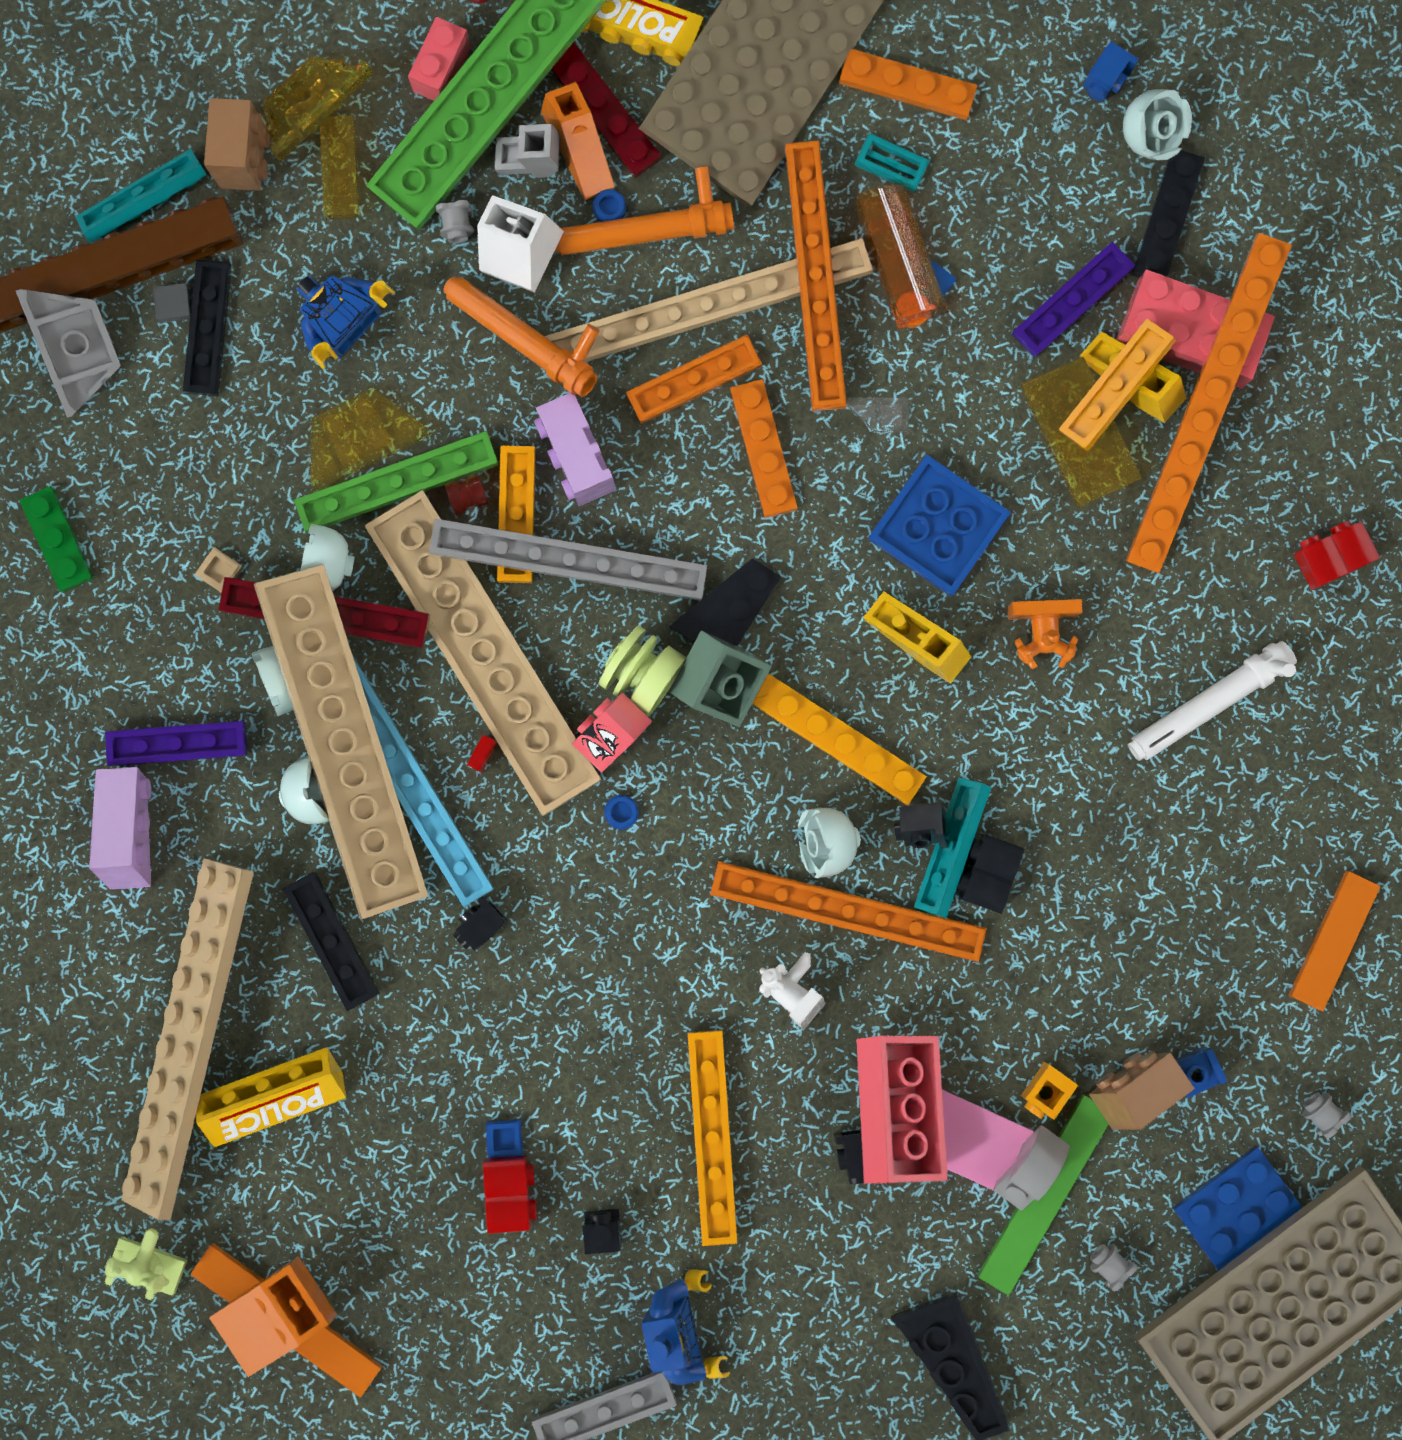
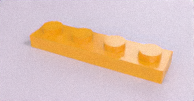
(1117, 384)
(516, 501)

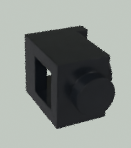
(921, 825)
(479, 924)
(850, 1156)
(602, 1231)

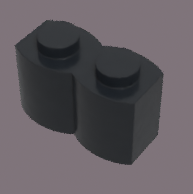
(990, 872)

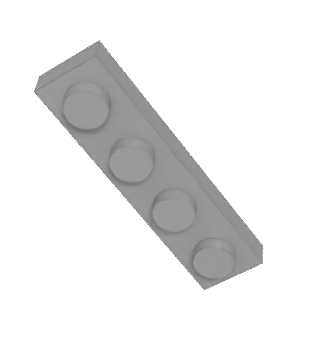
(607, 1409)

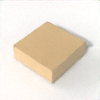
(216, 568)

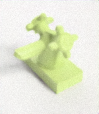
(145, 1265)

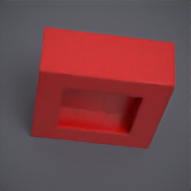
(482, 753)

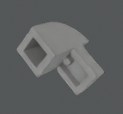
(529, 153)
(1034, 1170)

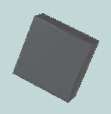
(172, 303)

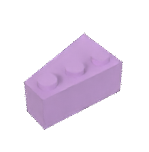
(574, 449)
(121, 828)

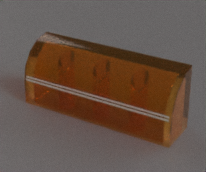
(900, 254)

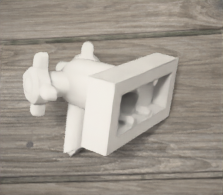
(793, 997)

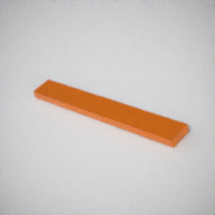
(815, 276)
(848, 911)

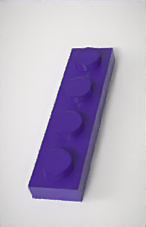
(1073, 299)
(176, 743)

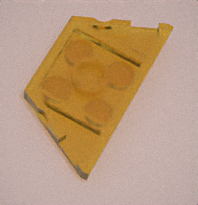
(309, 99)
(358, 436)

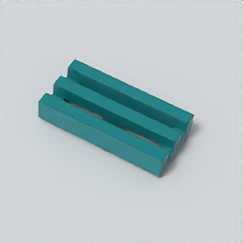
(887, 174)

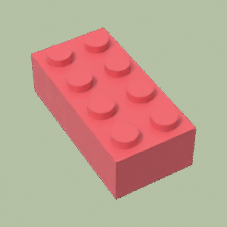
(1190, 318)
(901, 1109)

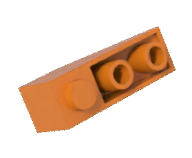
(579, 139)

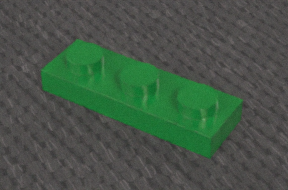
(56, 539)

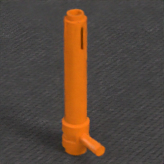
(696, 221)
(559, 363)

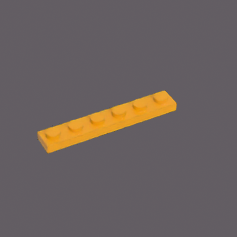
(838, 740)
(712, 1138)

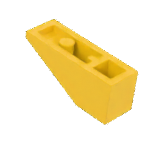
(1159, 393)
(918, 637)

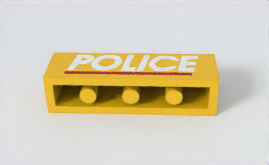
(648, 27)
(270, 1097)

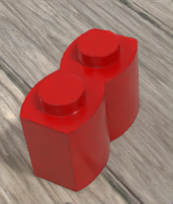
(1335, 555)
(507, 1194)

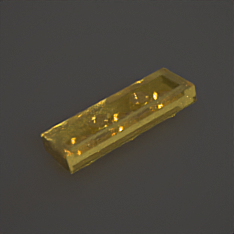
(339, 168)

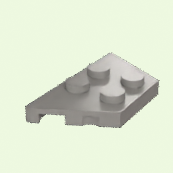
(71, 344)

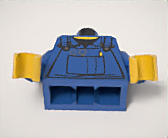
(338, 313)
(672, 1333)

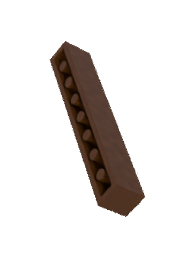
(124, 257)

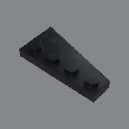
(955, 1362)

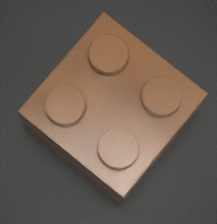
(236, 144)
(1140, 1090)

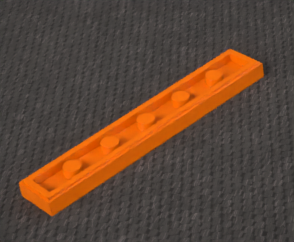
(325, 1349)

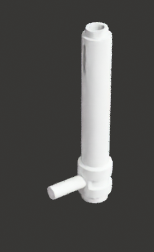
(1255, 673)

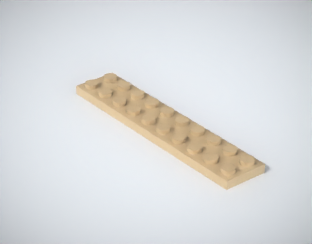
(484, 657)
(341, 740)
(186, 1038)

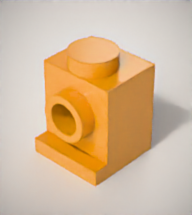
(1060, 1087)

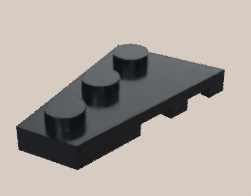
(730, 606)

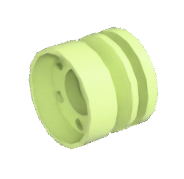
(642, 670)

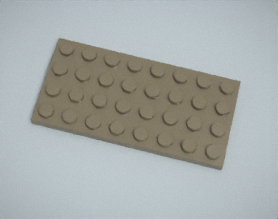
(753, 85)
(1281, 1307)

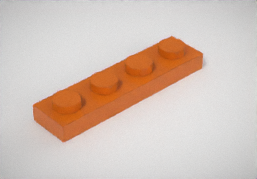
(908, 84)
(763, 448)

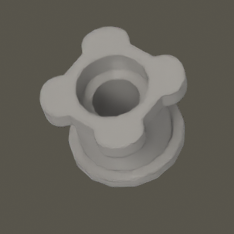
(455, 221)
(1325, 1114)
(1112, 1266)

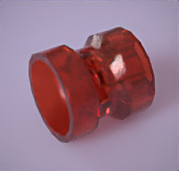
(466, 494)

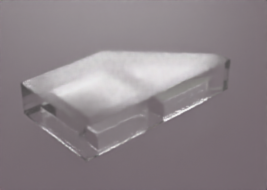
(882, 413)

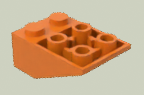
(274, 1317)

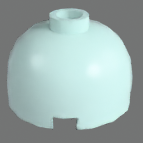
(1157, 123)
(329, 549)
(273, 679)
(301, 794)
(829, 840)

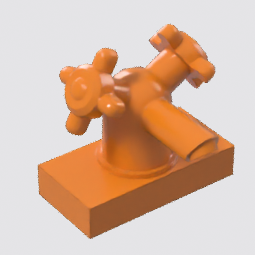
(1045, 628)

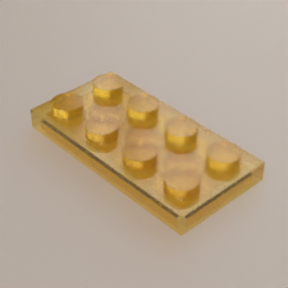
(1086, 474)

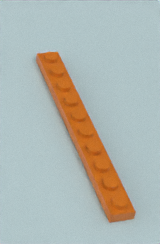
(1208, 402)

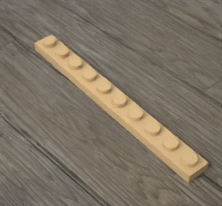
(709, 304)

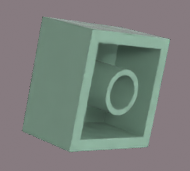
(720, 679)

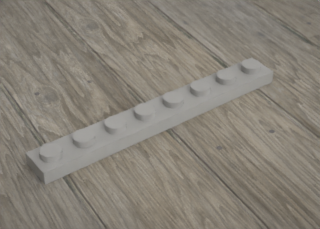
(567, 559)

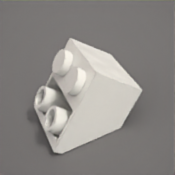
(516, 243)

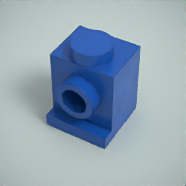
(1109, 72)
(1207, 1063)

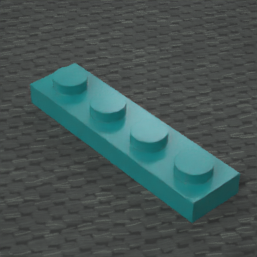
(140, 196)
(948, 863)

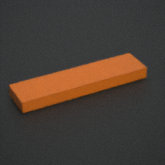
(694, 379)
(1334, 941)

